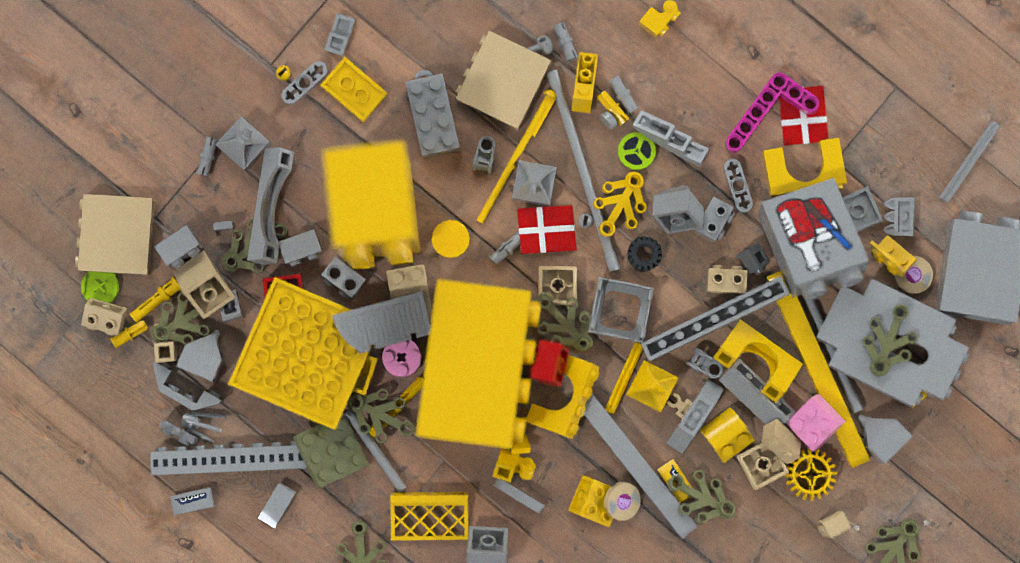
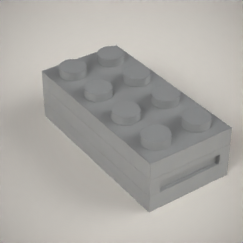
(432, 114)

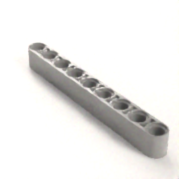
(638, 467)

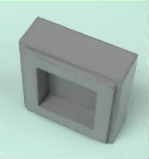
(223, 226)

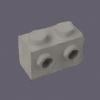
(714, 219)
(300, 248)

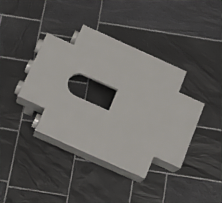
(849, 324)

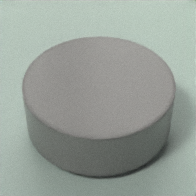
(608, 120)

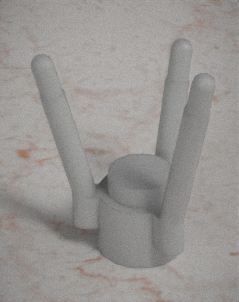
(191, 423)

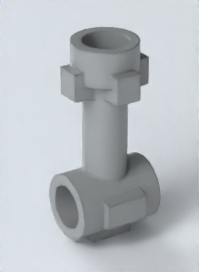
(544, 45)

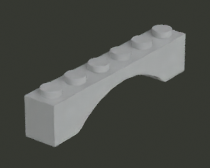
(263, 241)

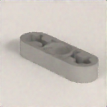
(290, 88)
(728, 174)
(518, 495)

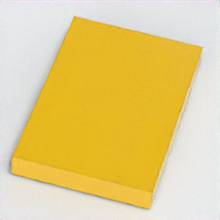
(354, 89)

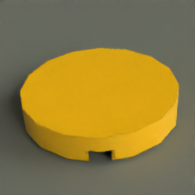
(450, 239)

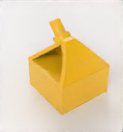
(652, 386)

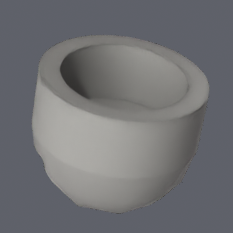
(589, 221)

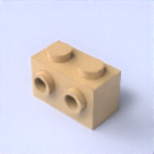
(726, 280)
(103, 317)

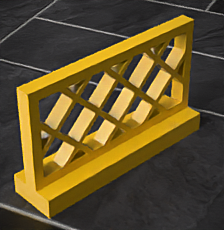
(429, 499)

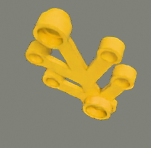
(622, 202)

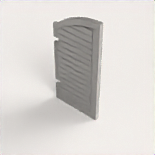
(384, 322)

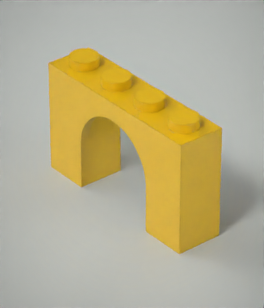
(782, 183)
(781, 364)
(566, 419)

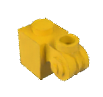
(657, 22)
(510, 464)

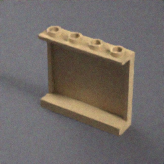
(502, 79)
(115, 234)

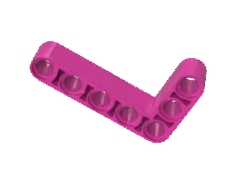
(764, 107)

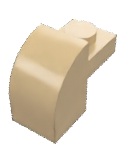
(165, 351)

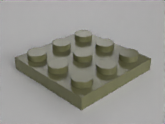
(330, 452)

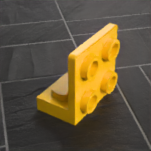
(893, 256)
(589, 501)

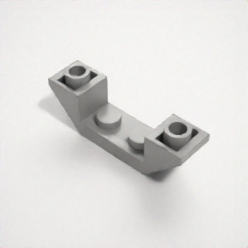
(163, 375)
(695, 416)

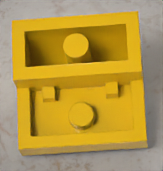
(727, 434)

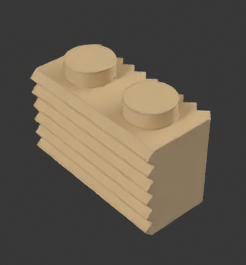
(781, 441)
(833, 525)

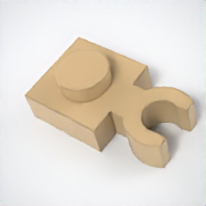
(682, 407)

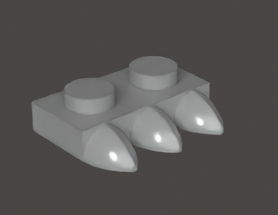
(902, 217)
(170, 429)

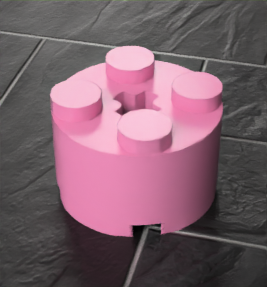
(402, 369)

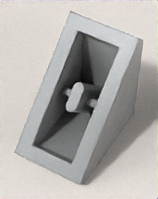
(232, 310)

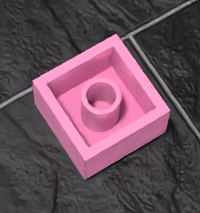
(815, 422)

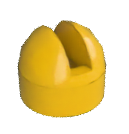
(286, 75)

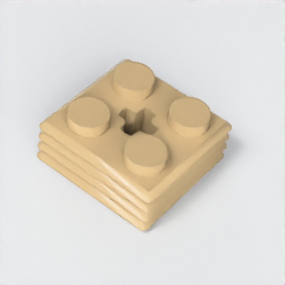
(565, 275)
(758, 476)

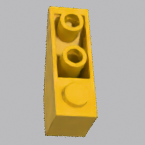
(584, 82)

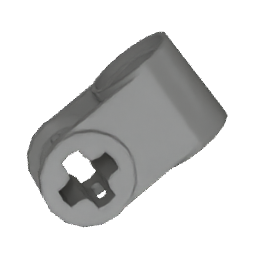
(484, 156)
(704, 363)

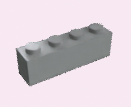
(747, 388)

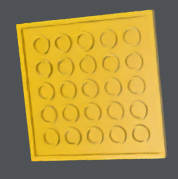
(299, 356)

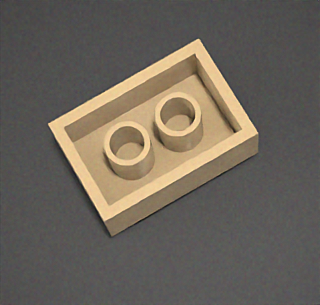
(409, 281)

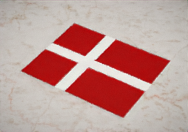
(800, 127)
(546, 229)

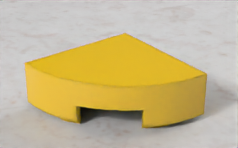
(524, 447)

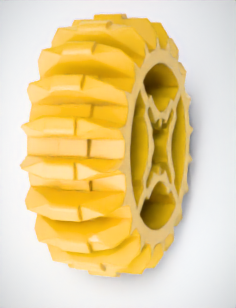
(811, 483)

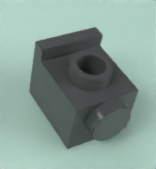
(753, 258)

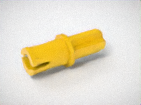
(612, 107)
(129, 333)

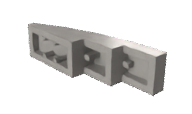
(669, 138)

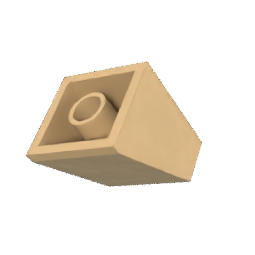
(203, 284)

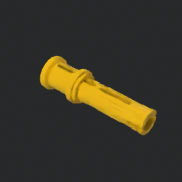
(163, 294)

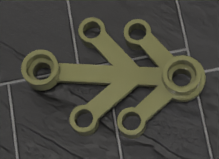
(244, 253)
(179, 322)
(566, 324)
(888, 344)
(377, 414)
(704, 498)
(360, 547)
(896, 547)

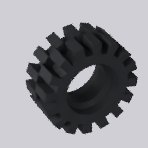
(647, 242)

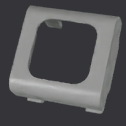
(642, 292)

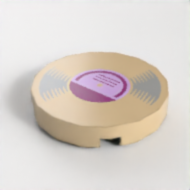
(917, 278)
(622, 501)

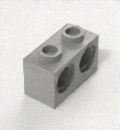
(346, 275)

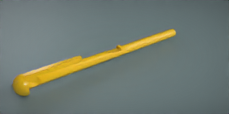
(534, 126)

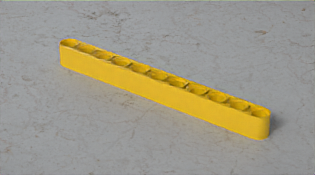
(821, 374)

